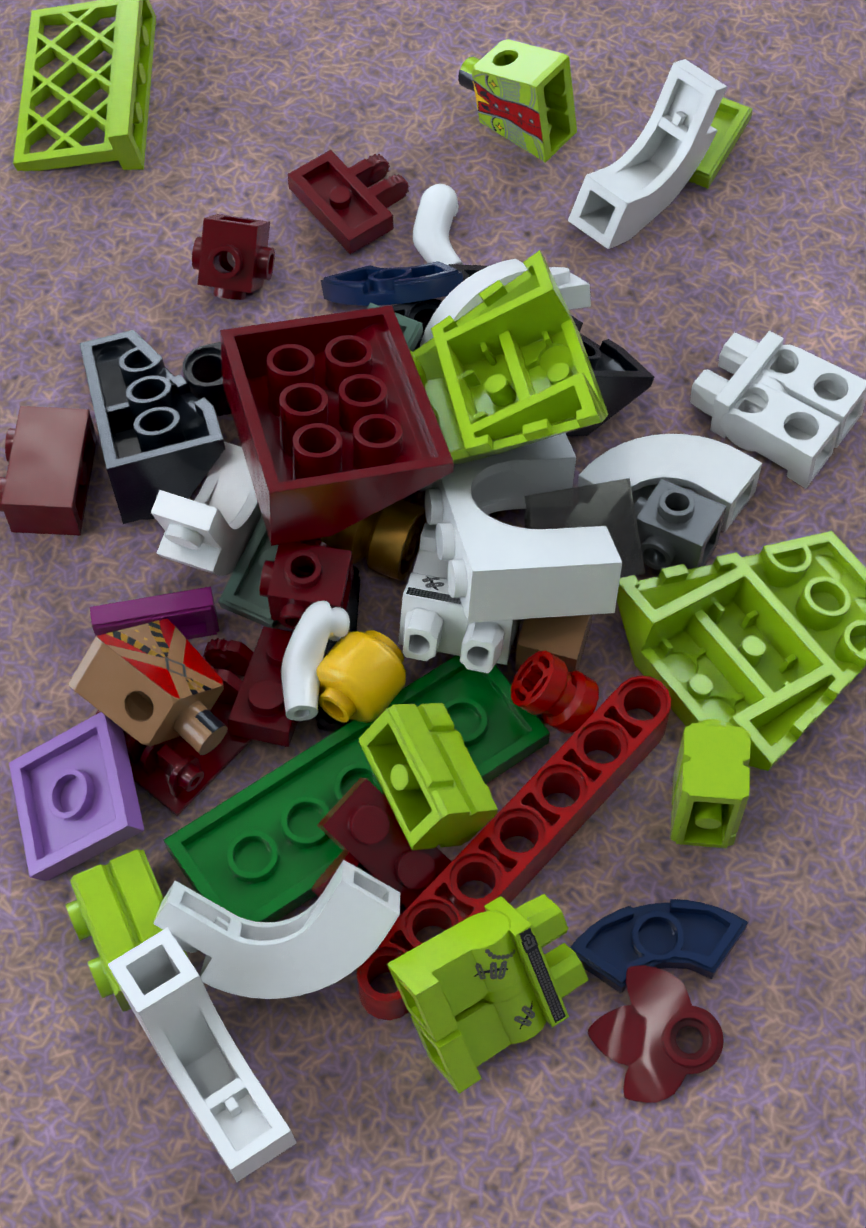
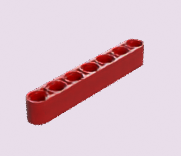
(530, 817)

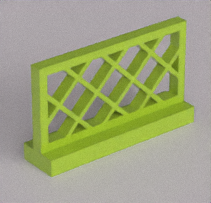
(129, 71)

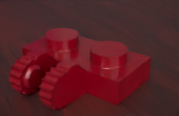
(343, 200)
(258, 699)
(375, 842)

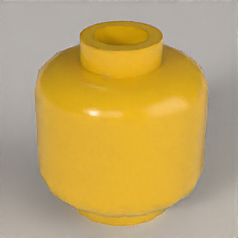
(360, 676)

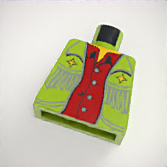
(524, 95)

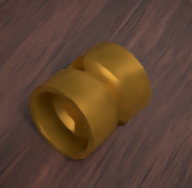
(385, 538)

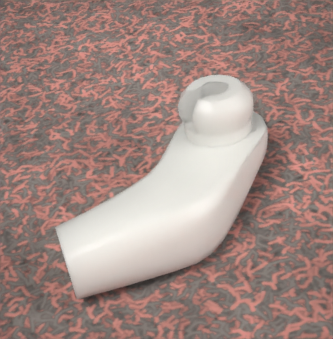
(433, 224)
(304, 655)

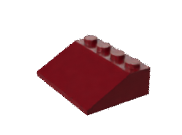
(330, 419)

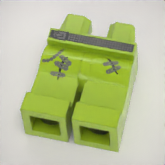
(487, 984)

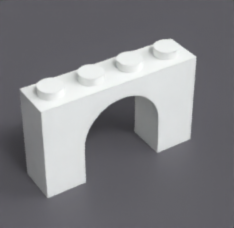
(513, 569)

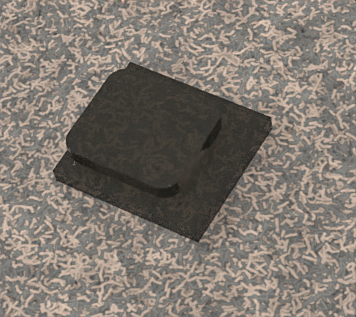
(591, 506)

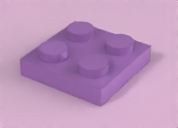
(75, 797)

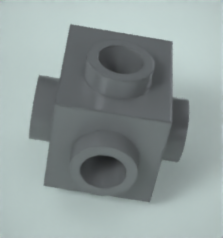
(677, 526)

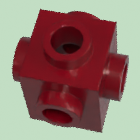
(247, 243)
(303, 575)

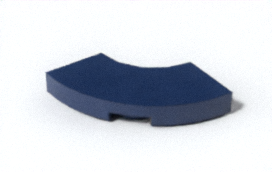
(391, 285)
(659, 936)

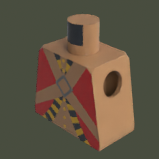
(152, 685)

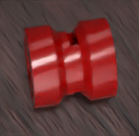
(549, 689)

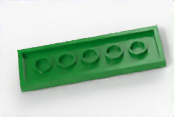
(264, 843)

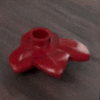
(646, 1035)

